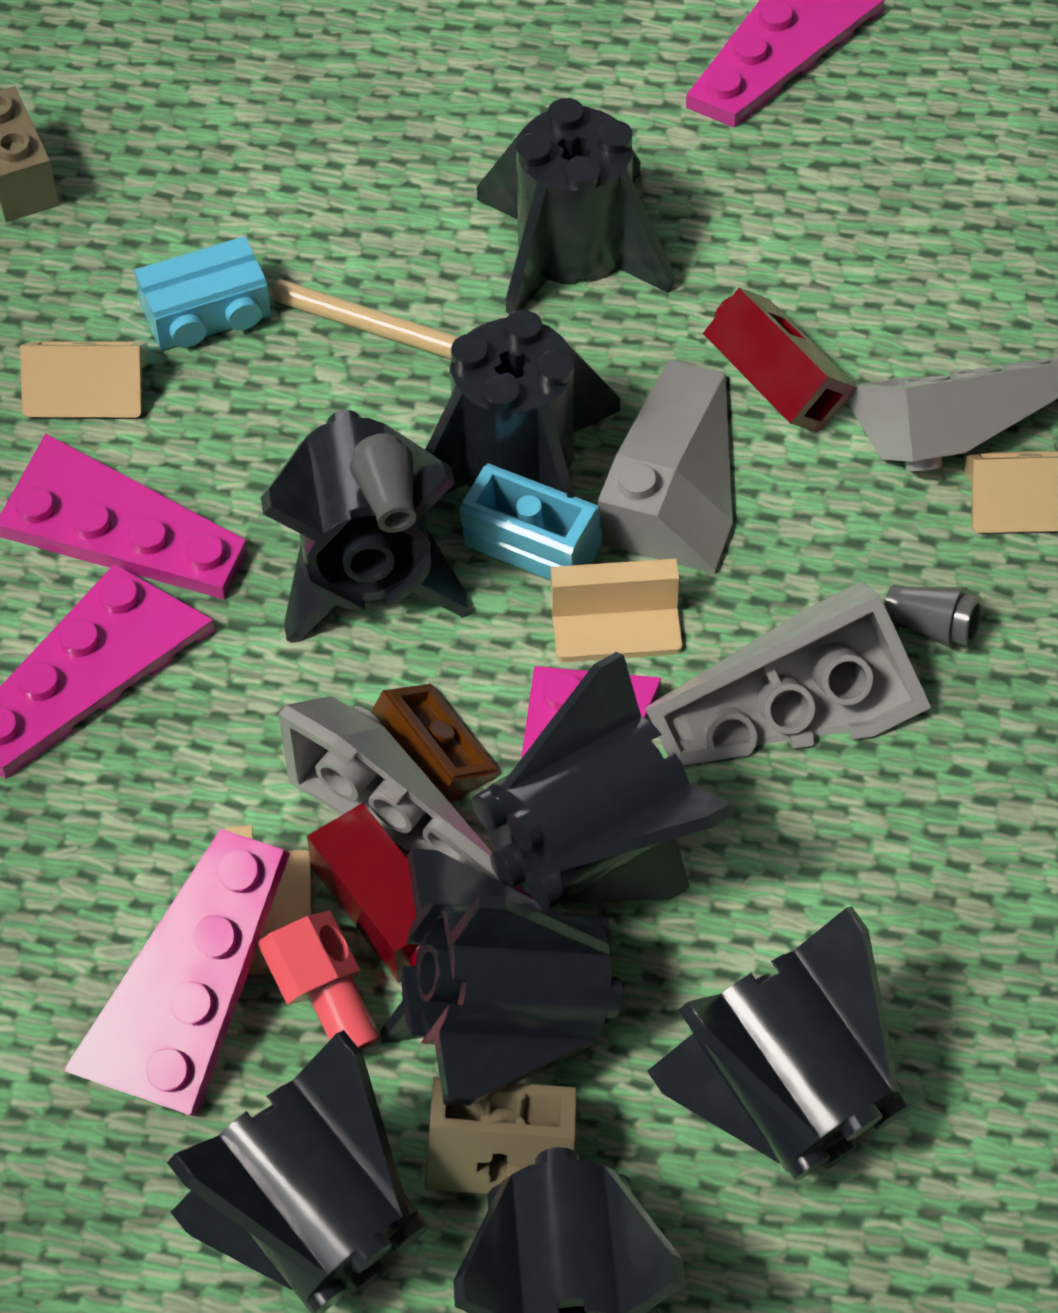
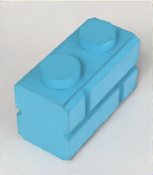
(203, 293)
(528, 523)

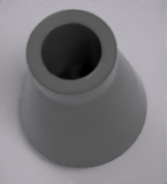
(385, 476)
(937, 613)

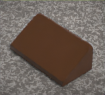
(434, 739)

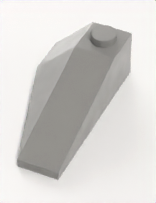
(944, 417)
(673, 473)
(807, 678)
(352, 759)

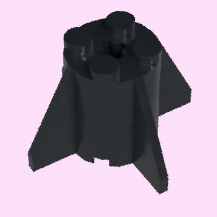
(574, 203)
(518, 402)
(342, 548)
(596, 803)
(498, 980)
(793, 1055)
(304, 1184)
(567, 1243)

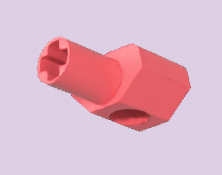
(317, 965)

